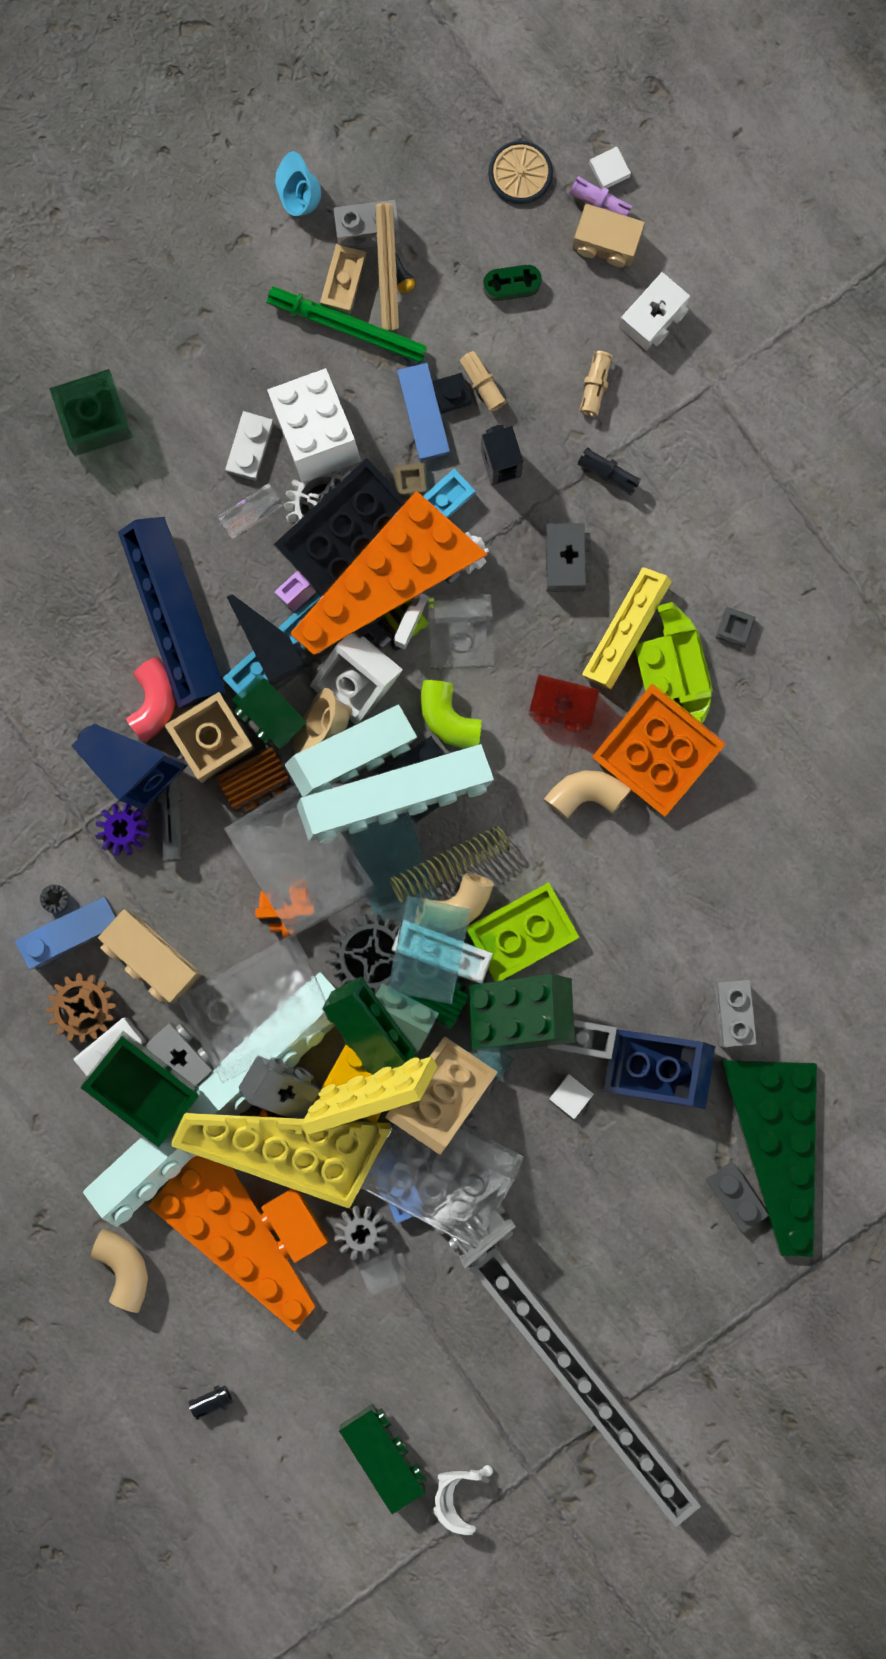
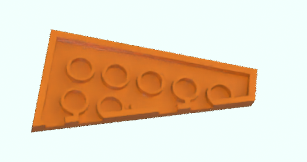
(400, 563)
(225, 1224)

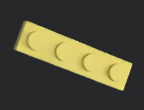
(627, 628)

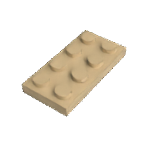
(447, 1099)

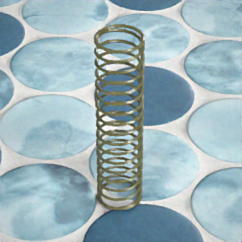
(485, 854)

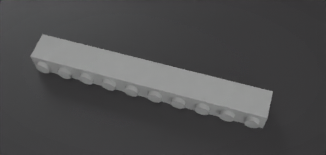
(586, 1387)

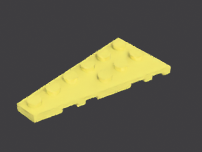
(277, 1149)

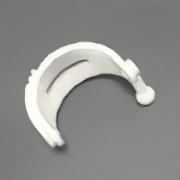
(444, 1507)

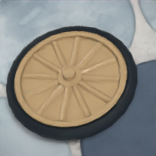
(520, 172)

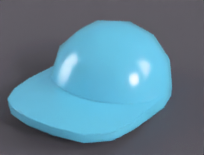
(297, 186)

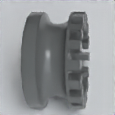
(44, 897)

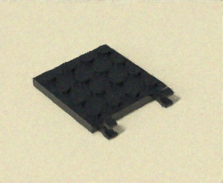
(340, 529)

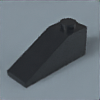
(271, 645)

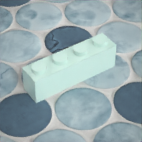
(351, 751)

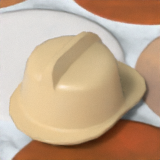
(324, 719)

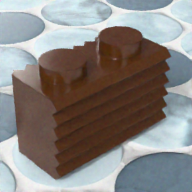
(254, 781)

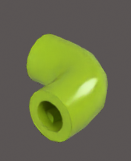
(442, 718)

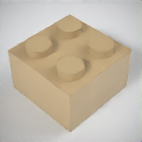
(209, 737)

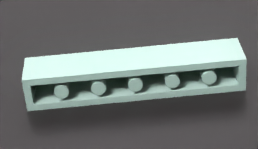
(394, 793)

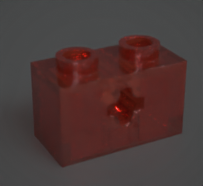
(579, 697)

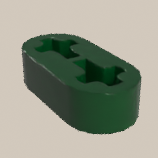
(512, 275)

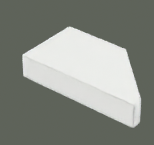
(410, 621)

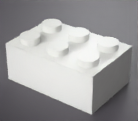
(314, 425)

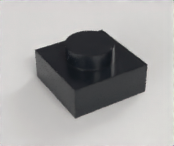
(451, 393)

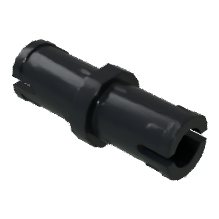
(609, 471)

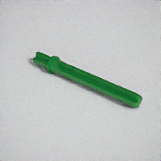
(346, 324)

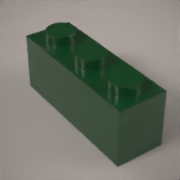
(367, 1027)
(383, 1458)

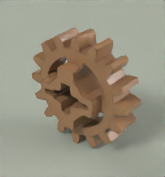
(86, 993)

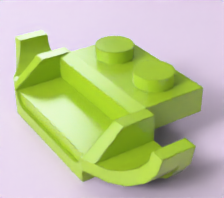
(677, 662)

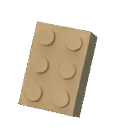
(148, 957)

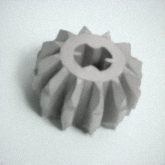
(371, 1237)

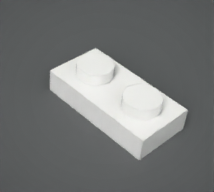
(249, 446)

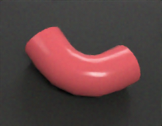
(158, 701)

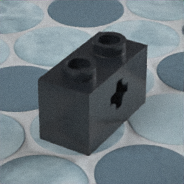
(501, 454)

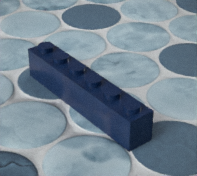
(171, 611)

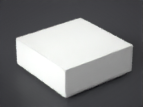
(609, 168)
(571, 1096)

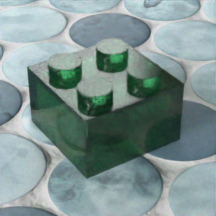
(91, 412)

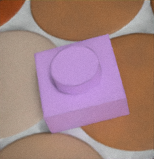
(295, 591)

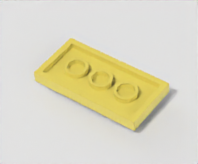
(369, 1095)

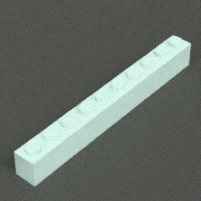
(146, 1167)

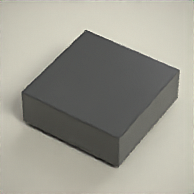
(735, 627)

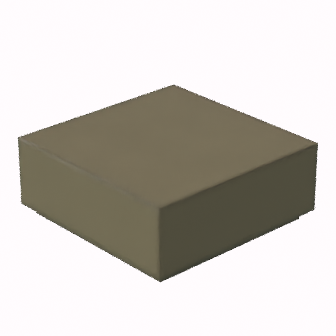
(410, 479)

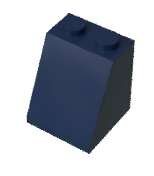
(127, 767)

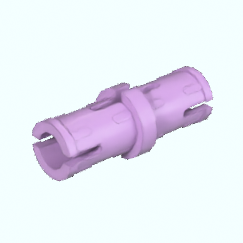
(598, 197)

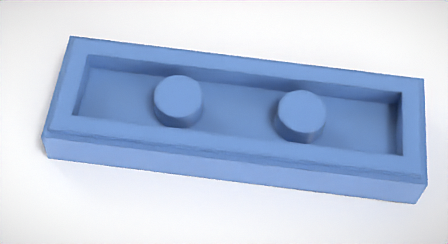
(423, 412)

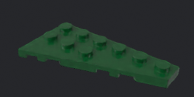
(779, 1130)

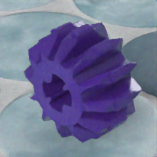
(133, 827)

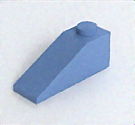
(65, 934)

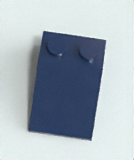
(660, 1068)

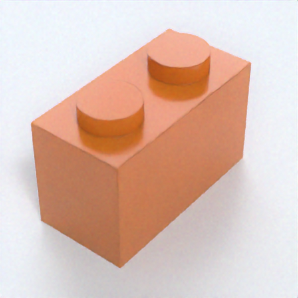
(294, 1224)

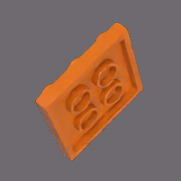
(659, 750)

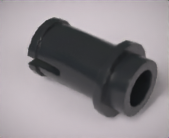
(211, 1402)

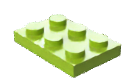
(523, 932)

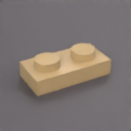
(343, 278)

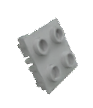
(498, 1232)

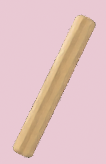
(387, 266)

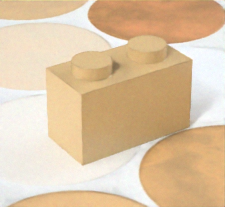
(607, 236)

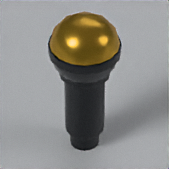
(405, 280)

